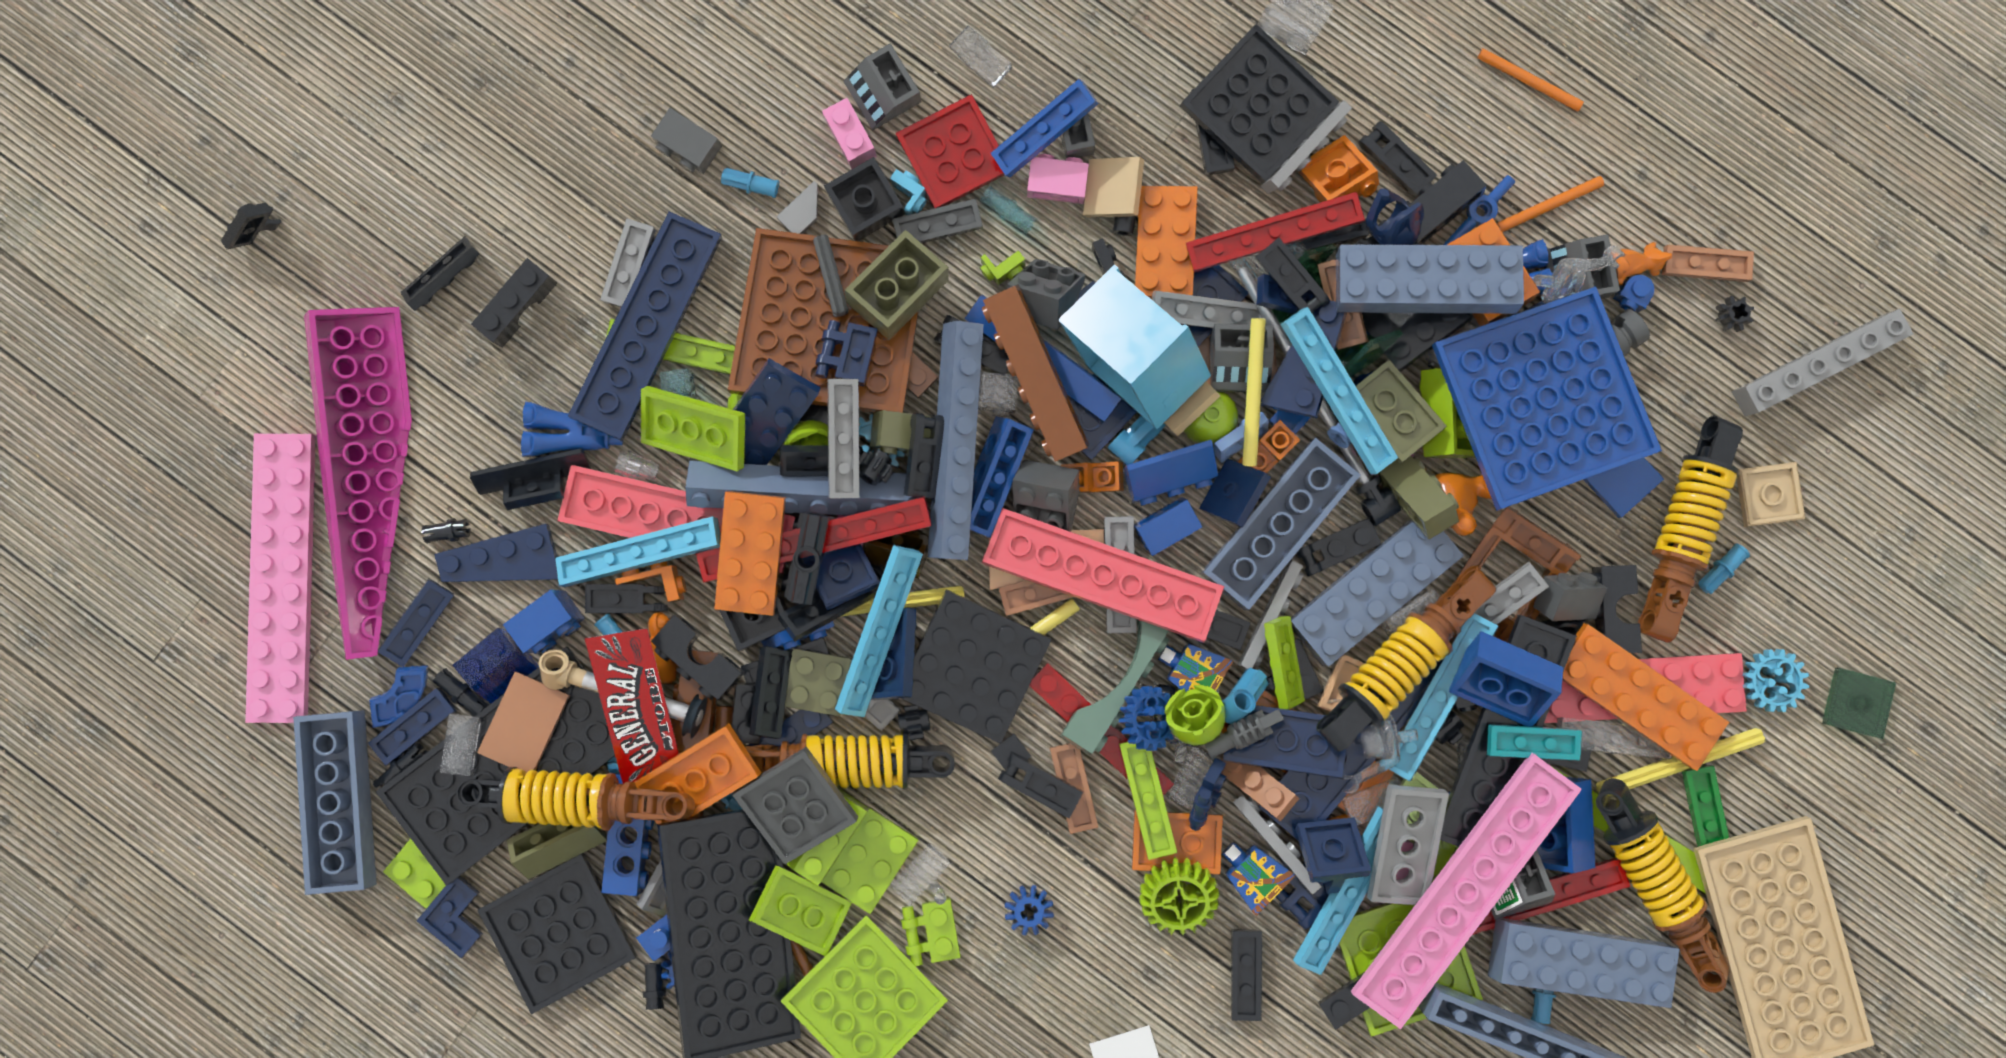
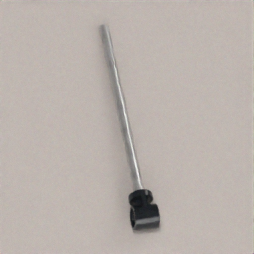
(1379, 503)

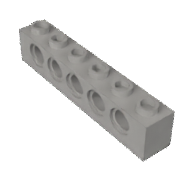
(1822, 362)

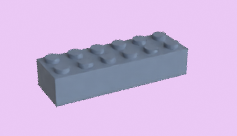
(1429, 278)
(1280, 524)
(1372, 591)
(334, 802)
(1583, 962)

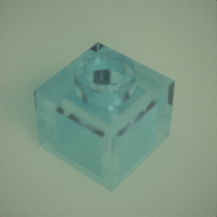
(678, 382)

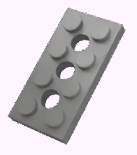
(1395, 831)

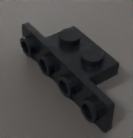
(529, 480)

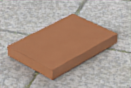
(523, 723)

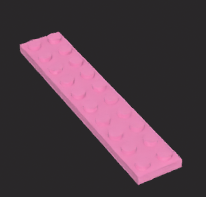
(280, 577)
(1465, 890)

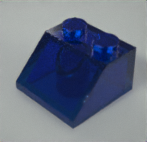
(492, 664)

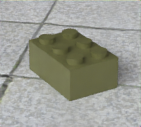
(897, 284)

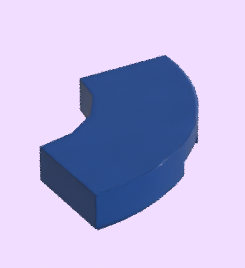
(401, 697)

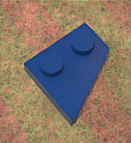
(784, 640)

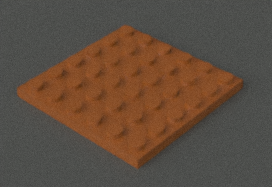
(790, 309)

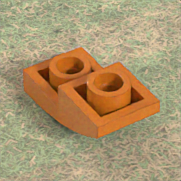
(1274, 446)
(1099, 476)

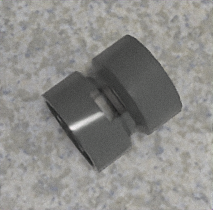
(1630, 330)

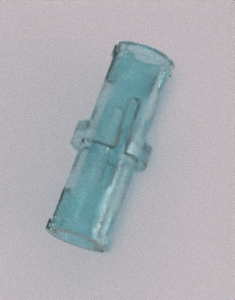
(1008, 209)

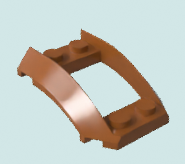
(1531, 541)

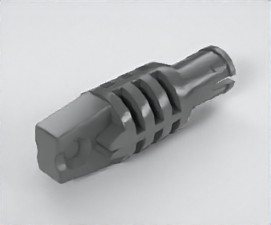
(1244, 732)

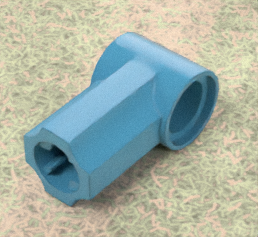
(1132, 442)
(1244, 695)

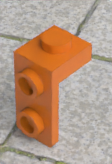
(673, 583)

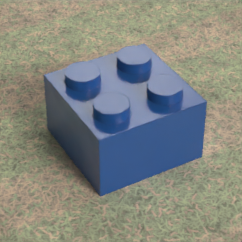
(544, 622)

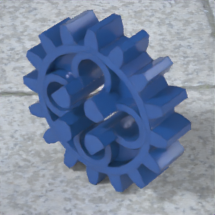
(1140, 731)

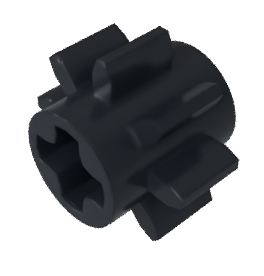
(1741, 311)
(875, 467)
(914, 722)
(1450, 730)

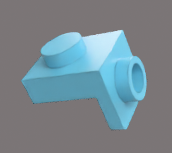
(908, 184)

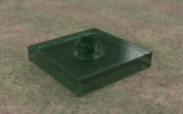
(1859, 703)

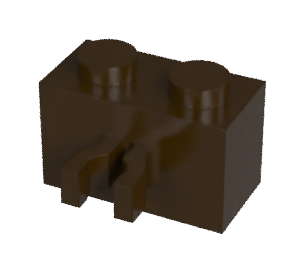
(880, 549)

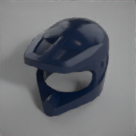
(1402, 226)

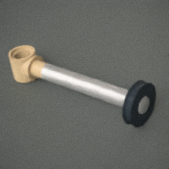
(569, 674)

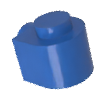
(1635, 293)

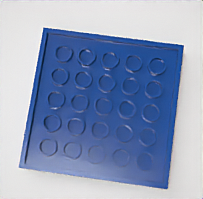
(1546, 398)

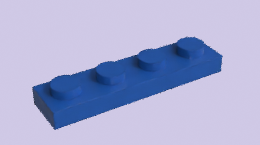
(1044, 128)

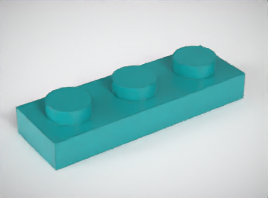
(1541, 741)

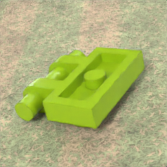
(940, 932)

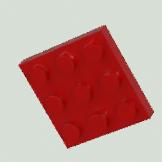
(951, 152)

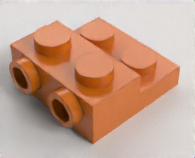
(1340, 171)

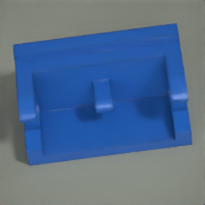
(1167, 526)

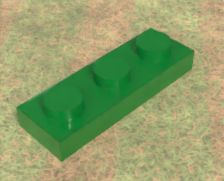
(1705, 805)

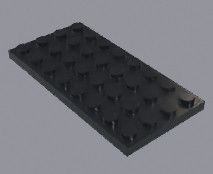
(460, 835)
(722, 963)

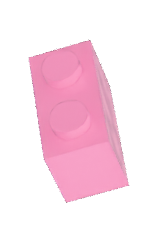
(849, 133)
(1057, 179)

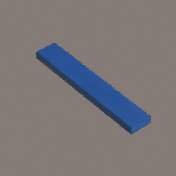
(1077, 381)

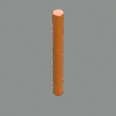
(1530, 79)
(1551, 204)

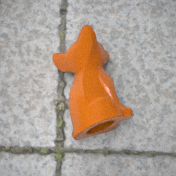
(1636, 263)

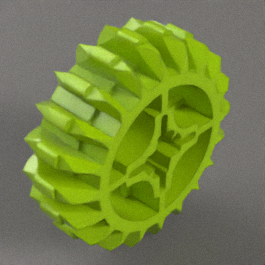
(1200, 897)

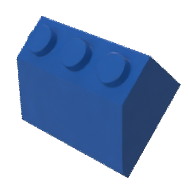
(1171, 473)
(1507, 679)
(1571, 841)

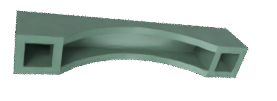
(1090, 723)

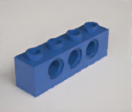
(996, 471)
(615, 877)

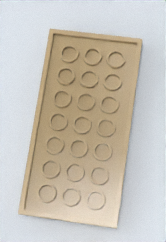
(1784, 943)

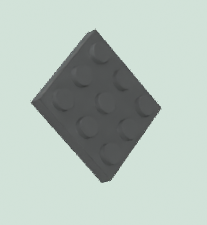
(795, 805)

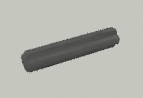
(830, 275)

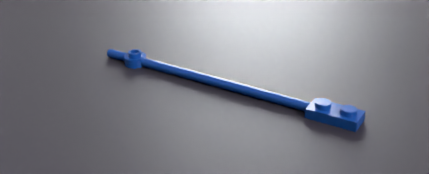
(1489, 205)

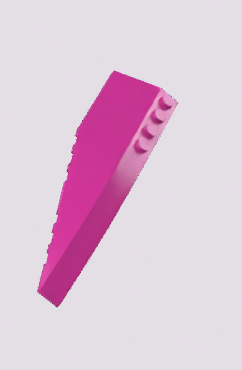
(362, 453)

